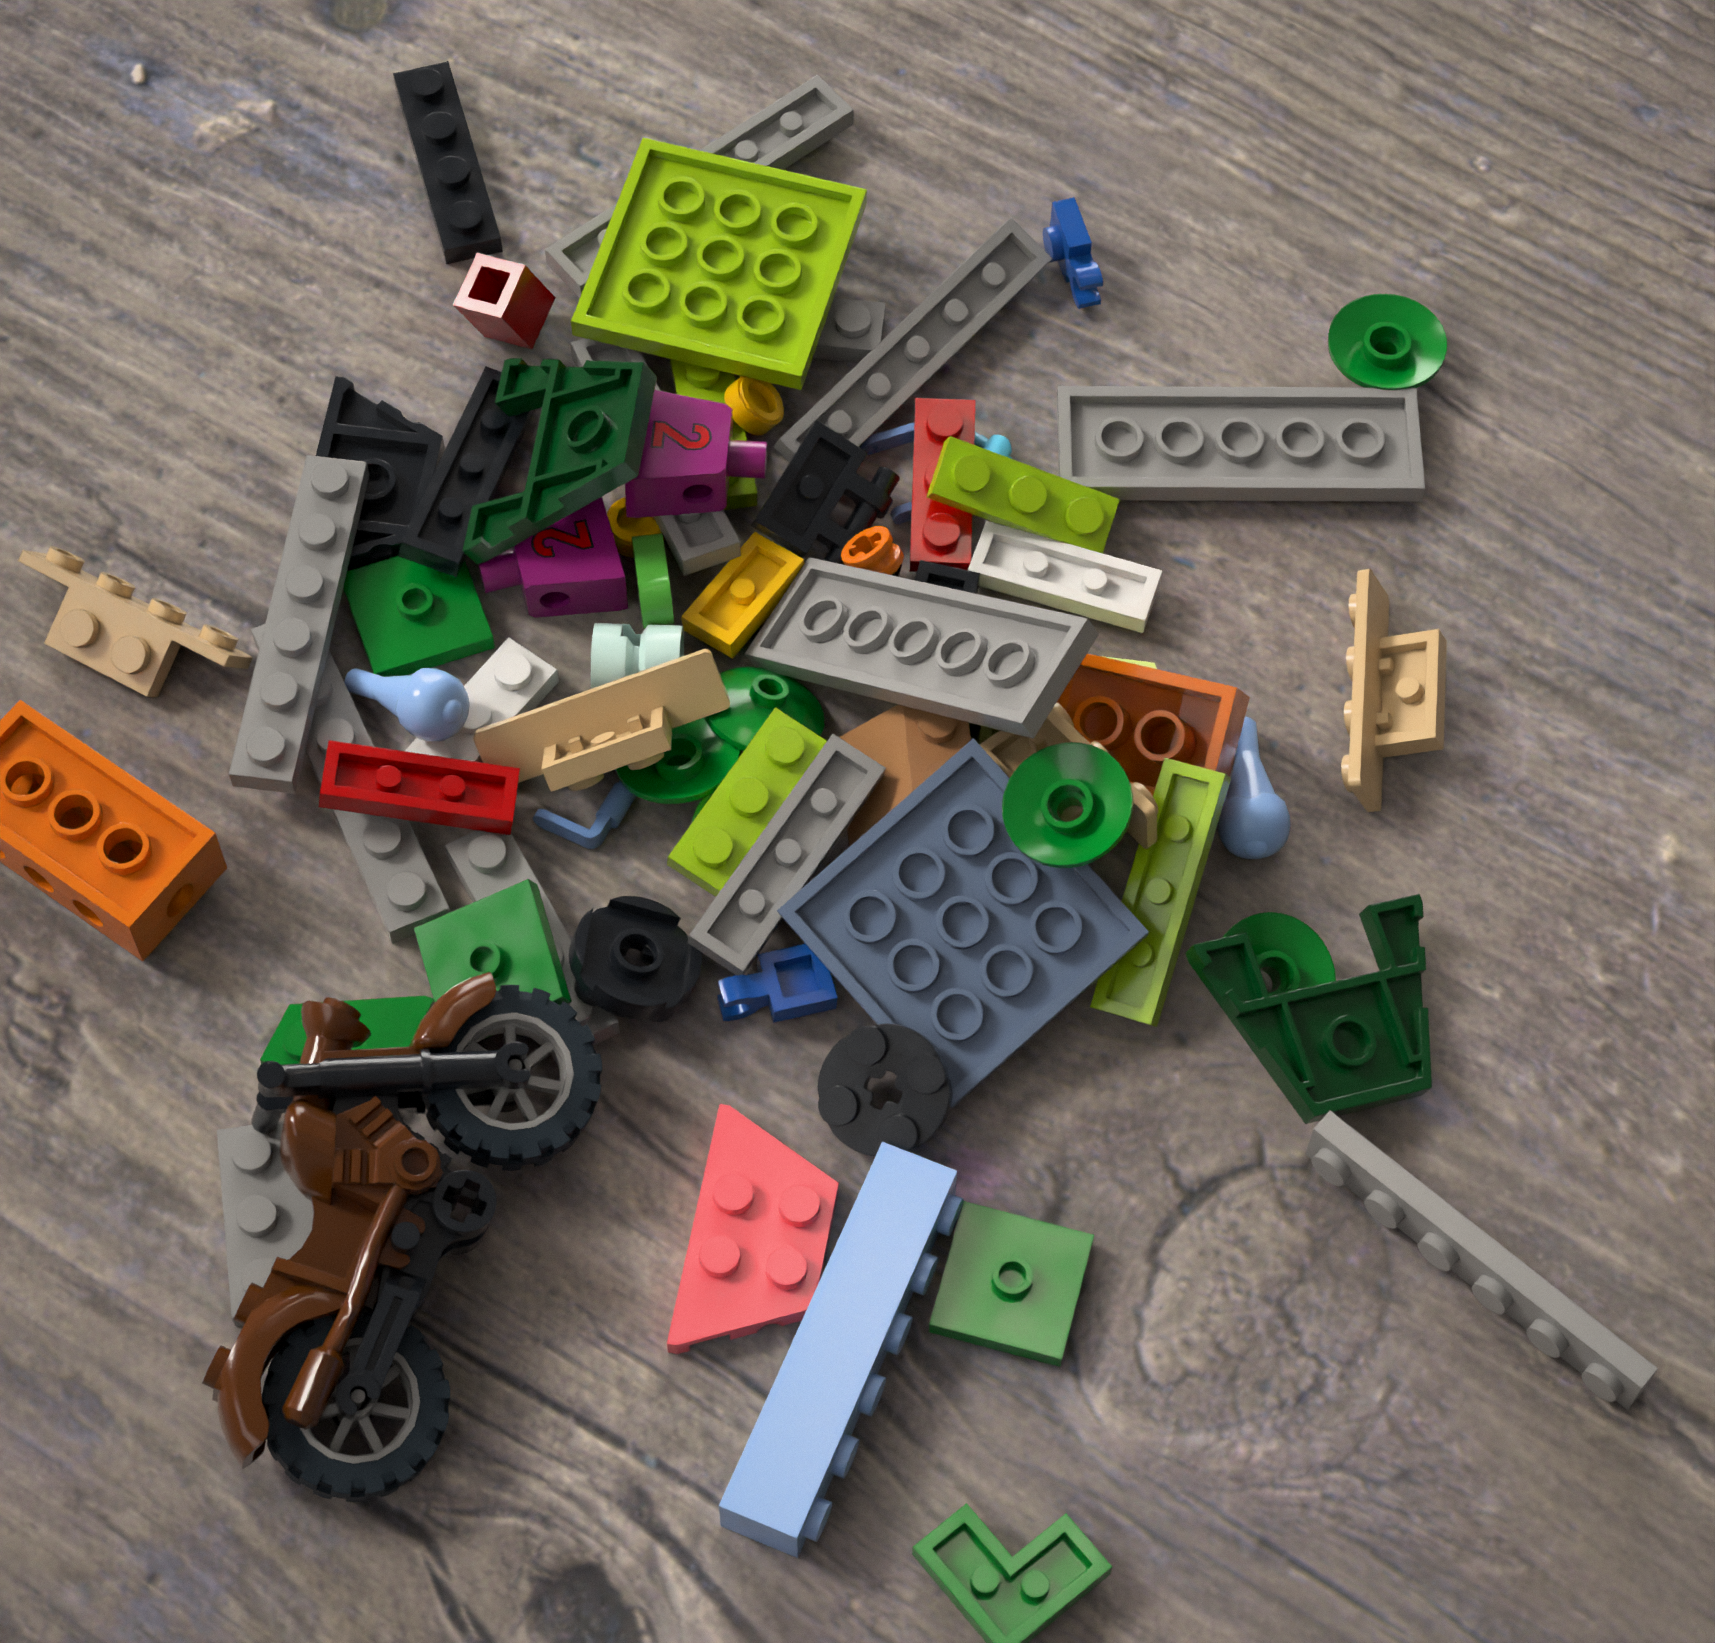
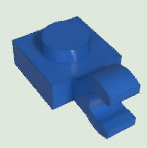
(787, 982)

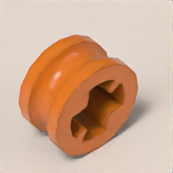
(873, 551)

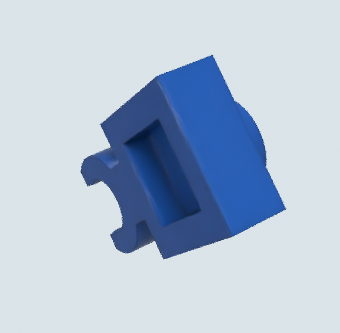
(1071, 246)

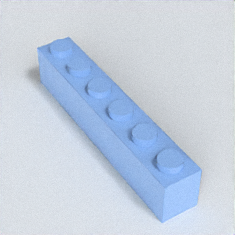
(839, 1351)

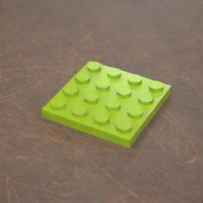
(720, 263)

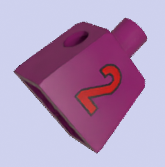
(690, 458)
(564, 567)

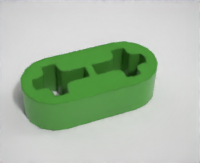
(652, 580)

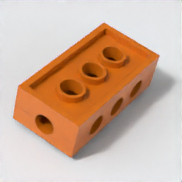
(98, 835)

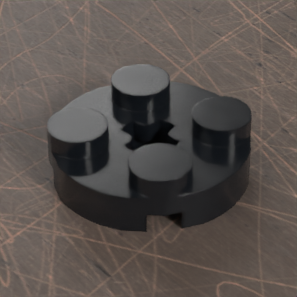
(626, 989)
(871, 1053)

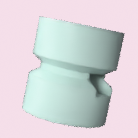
(621, 652)

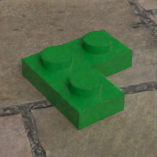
(1009, 1595)

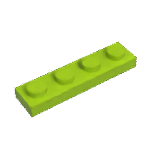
(1164, 890)

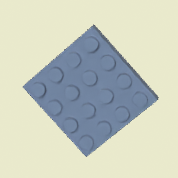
(958, 929)

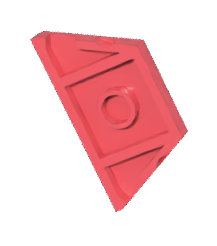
(753, 1237)

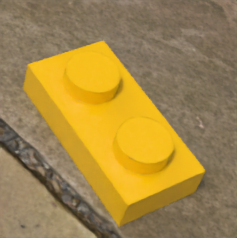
(742, 595)

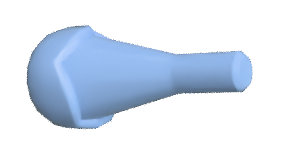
(427, 703)
(1252, 817)

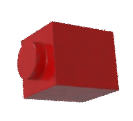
(504, 301)

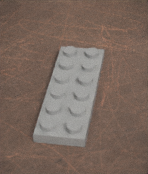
(1242, 443)
(923, 646)

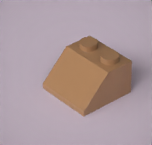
(910, 748)

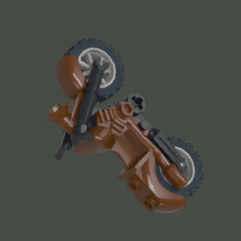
(386, 1220)

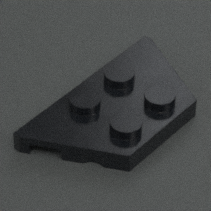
(399, 463)

